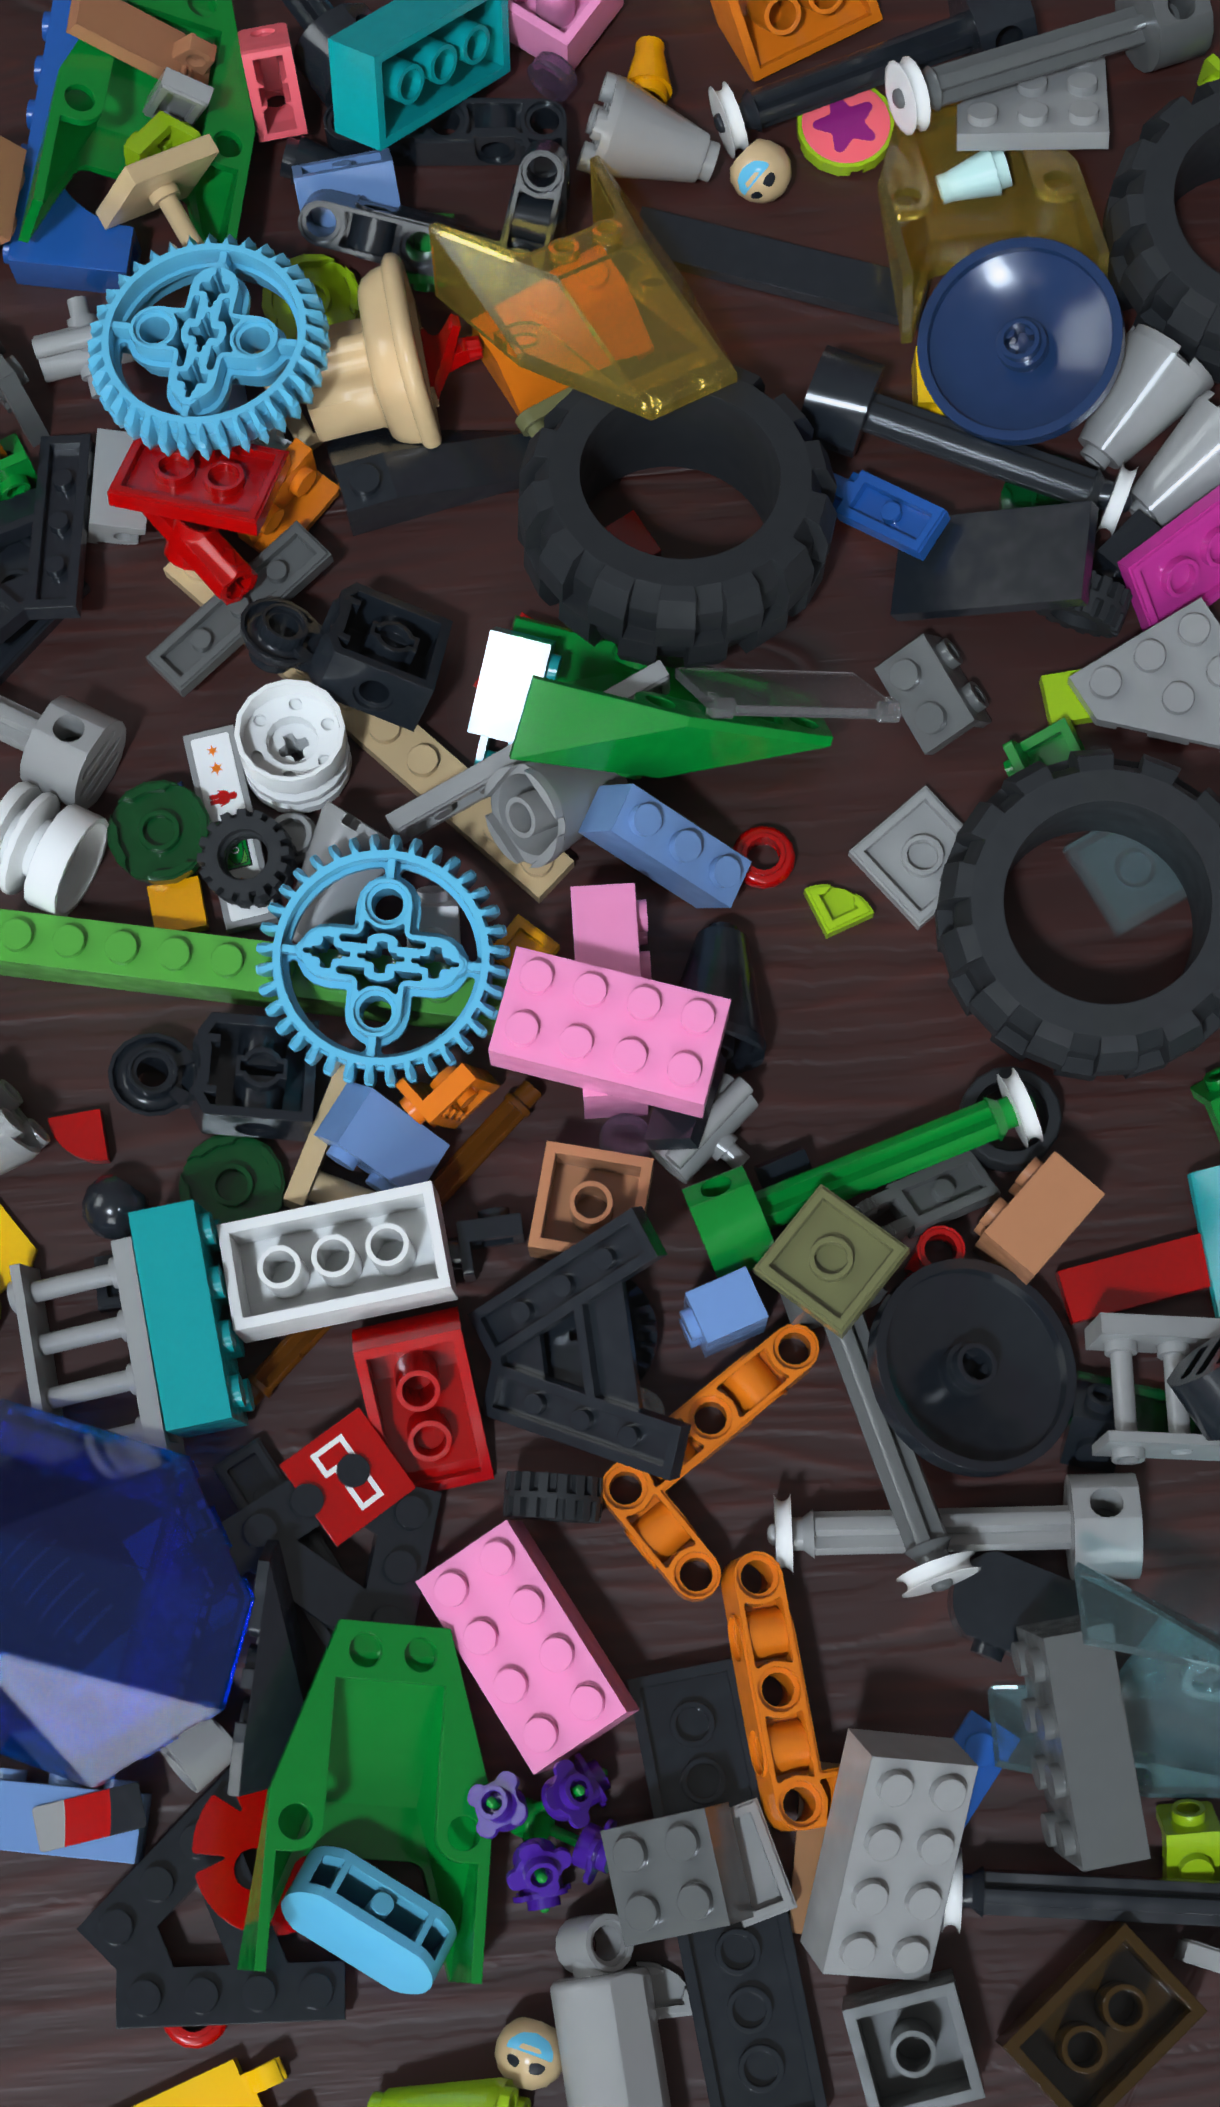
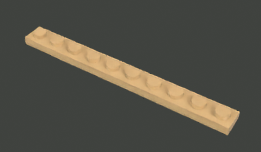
(418, 764)

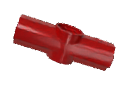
(208, 554)

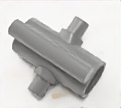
(65, 351)
(729, 1111)

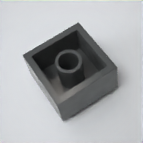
(677, 1874)
(913, 2044)

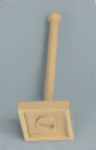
(161, 183)

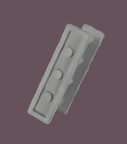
(27, 1299)
(1172, 1339)

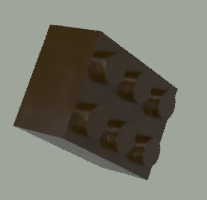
(1101, 2022)

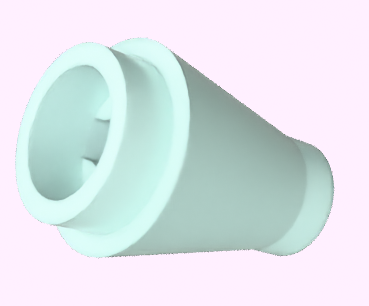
(975, 178)

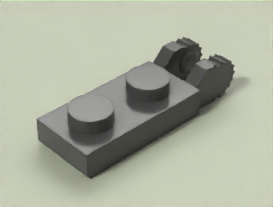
(932, 1196)

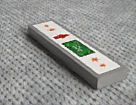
(222, 789)

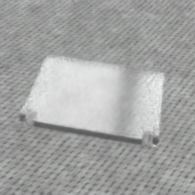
(787, 694)

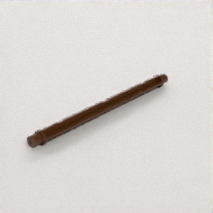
(447, 1182)

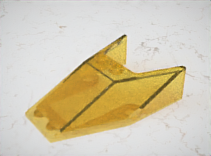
(932, 237)
(589, 308)

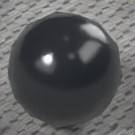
(108, 1204)

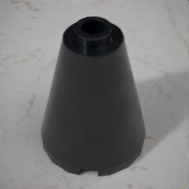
(724, 968)

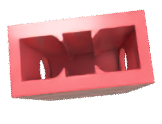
(272, 73)

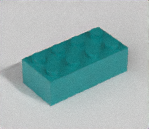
(414, 64)
(189, 1320)

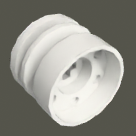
(287, 720)
(48, 849)

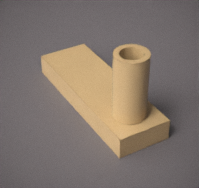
(308, 1180)

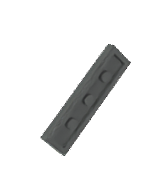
(214, 628)

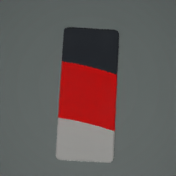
(89, 1817)

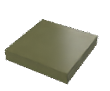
(831, 1261)

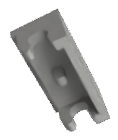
(109, 522)

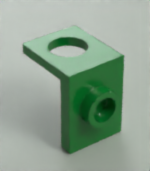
(15, 470)

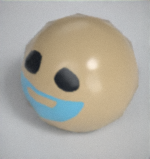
(761, 172)
(528, 2053)

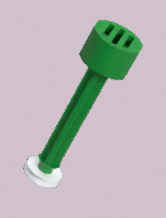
(738, 1221)

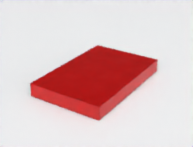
(213, 493)

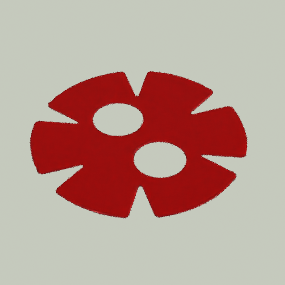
(228, 1833)

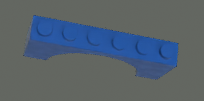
(71, 243)

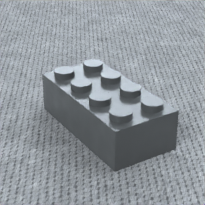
(1080, 1745)

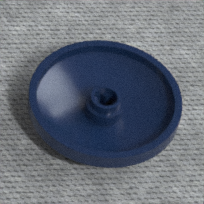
(1021, 341)

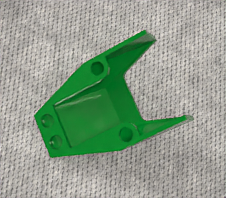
(102, 102)
(645, 736)
(384, 1773)

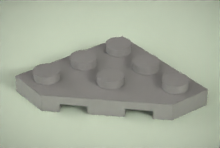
(1040, 114)
(1160, 680)

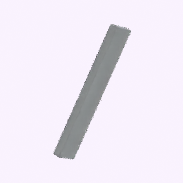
(469, 786)

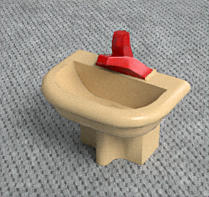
(387, 365)

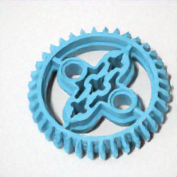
(209, 346)
(358, 999)

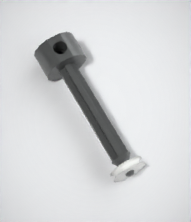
(1147, 30)
(896, 1466)

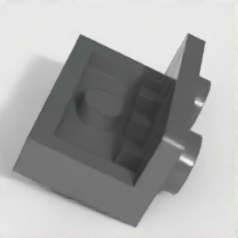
(933, 692)

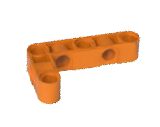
(741, 1395)
(781, 1736)

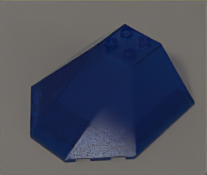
(110, 1597)

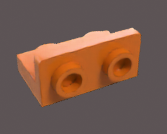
(301, 498)
(449, 1097)

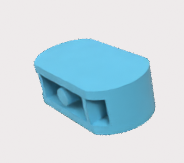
(369, 1920)

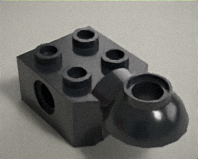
(366, 654)
(232, 1081)

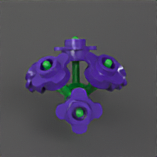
(537, 1860)

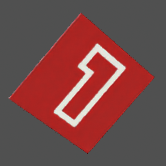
(347, 1508)

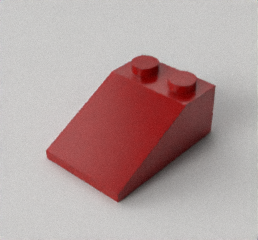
(424, 1398)

